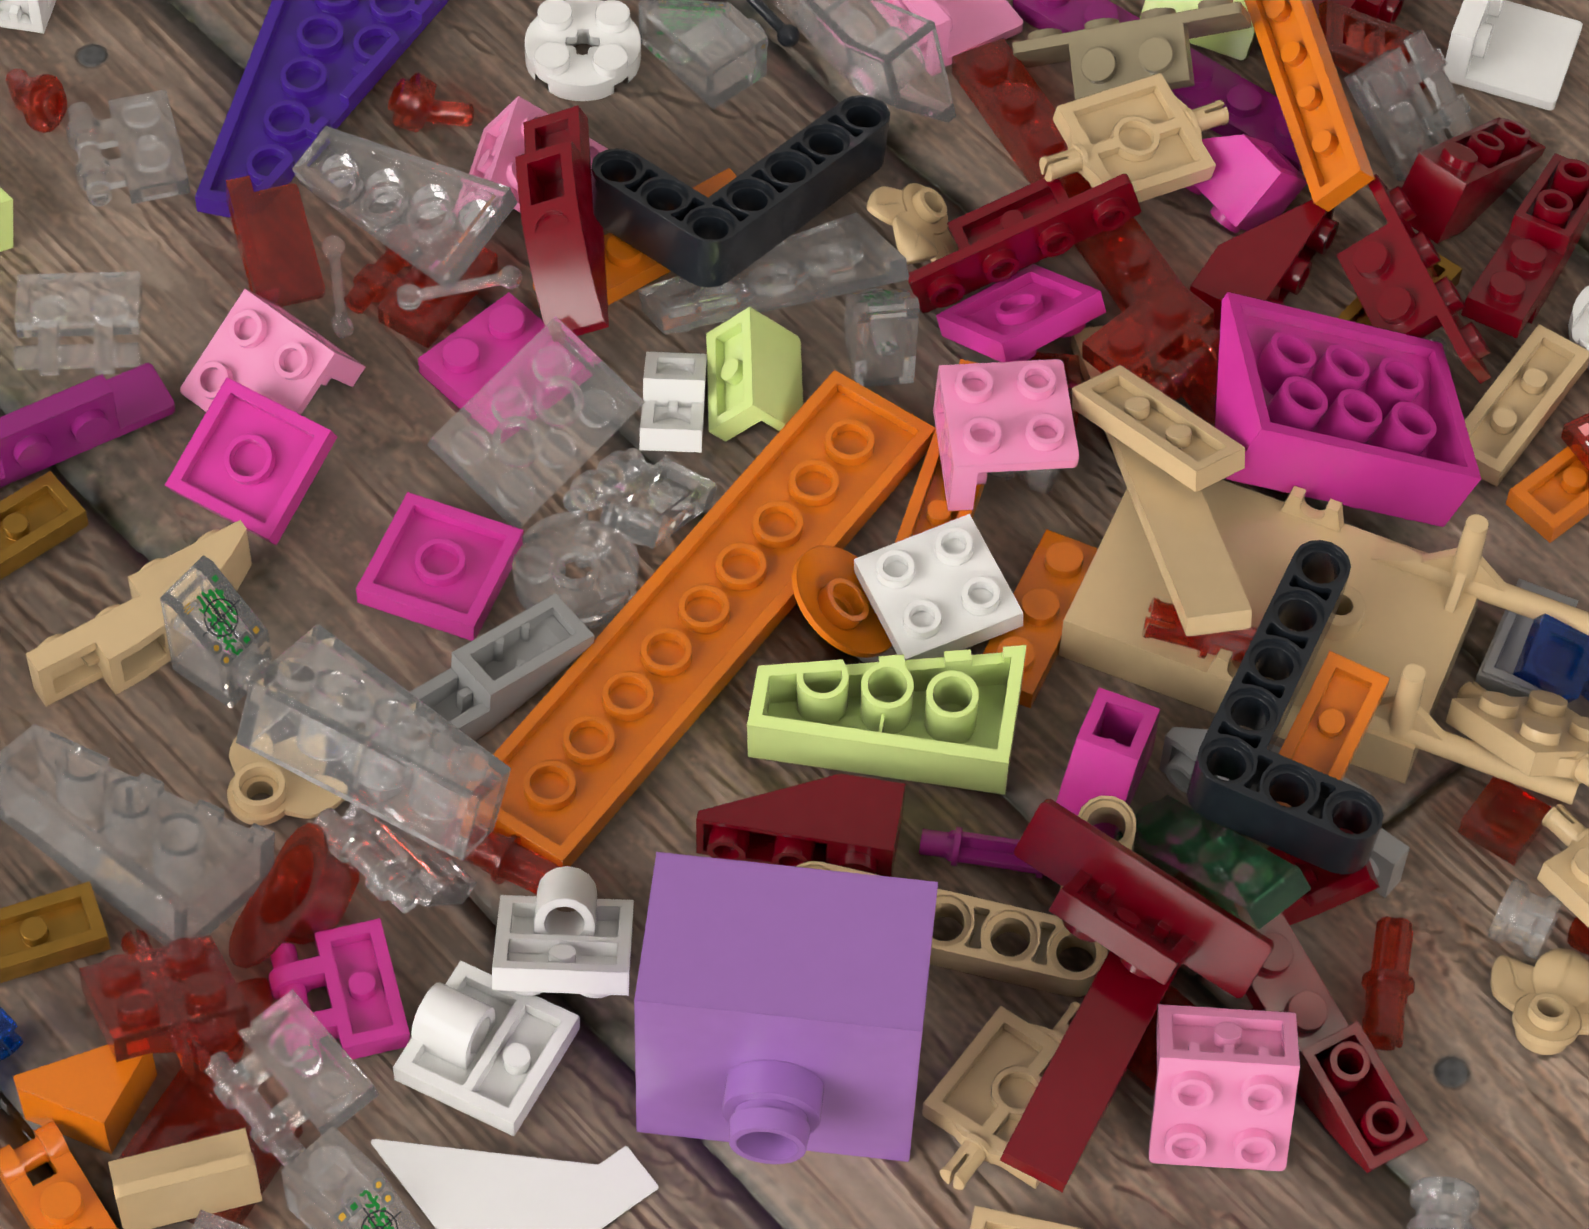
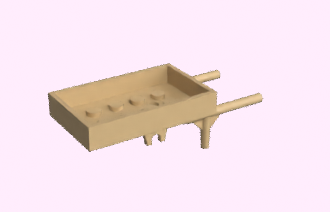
(1396, 616)

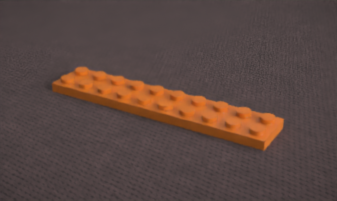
(700, 616)

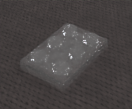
(535, 423)

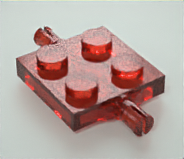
(164, 999)

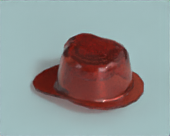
(297, 898)

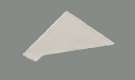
(515, 1191)

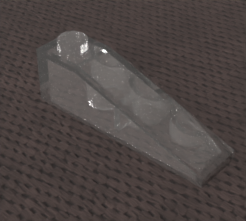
(878, 51)

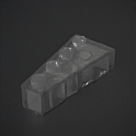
(372, 744)
(144, 850)

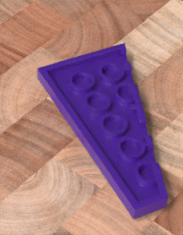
(305, 75)

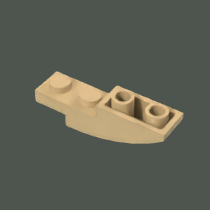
(131, 638)

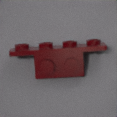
(1019, 232)
(1400, 287)
(1137, 907)

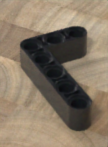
(730, 230)
(1256, 775)

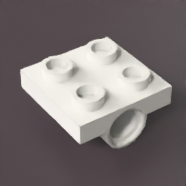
(938, 591)
(560, 950)
(484, 1048)

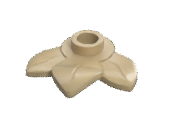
(917, 221)
(288, 791)
(1545, 998)

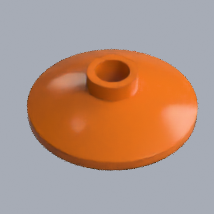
(837, 603)

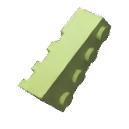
(893, 717)

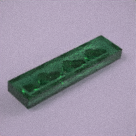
(1217, 862)

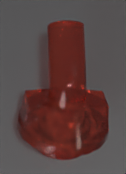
(39, 98)
(415, 104)

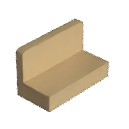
(184, 1178)

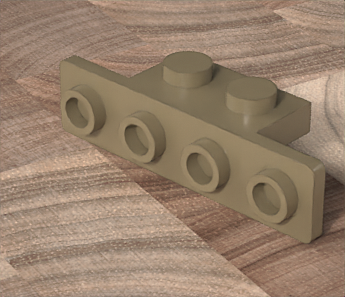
(1120, 53)

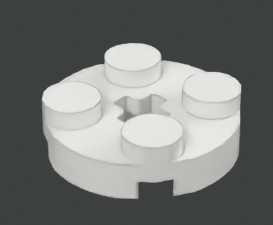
(573, 22)

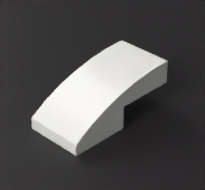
(673, 402)

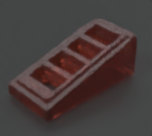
(1365, 37)

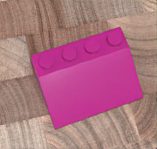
(1342, 411)

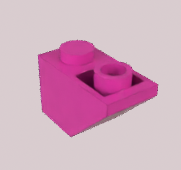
(1248, 182)
(1109, 753)

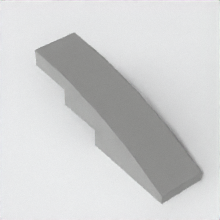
(506, 667)

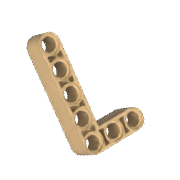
(1044, 933)

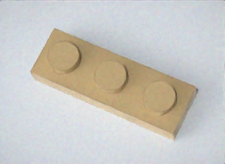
(1523, 400)
(1158, 428)

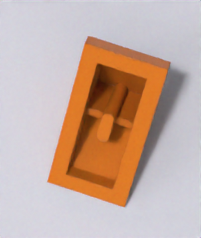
(87, 1095)

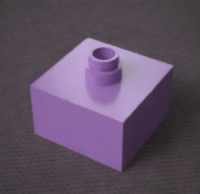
(782, 1007)

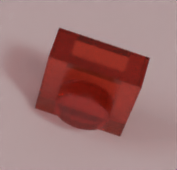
(1504, 820)

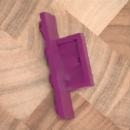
(80, 420)

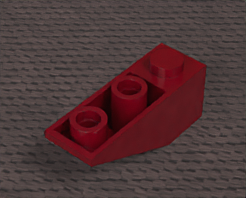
(1466, 175)
(1267, 258)
(825, 820)

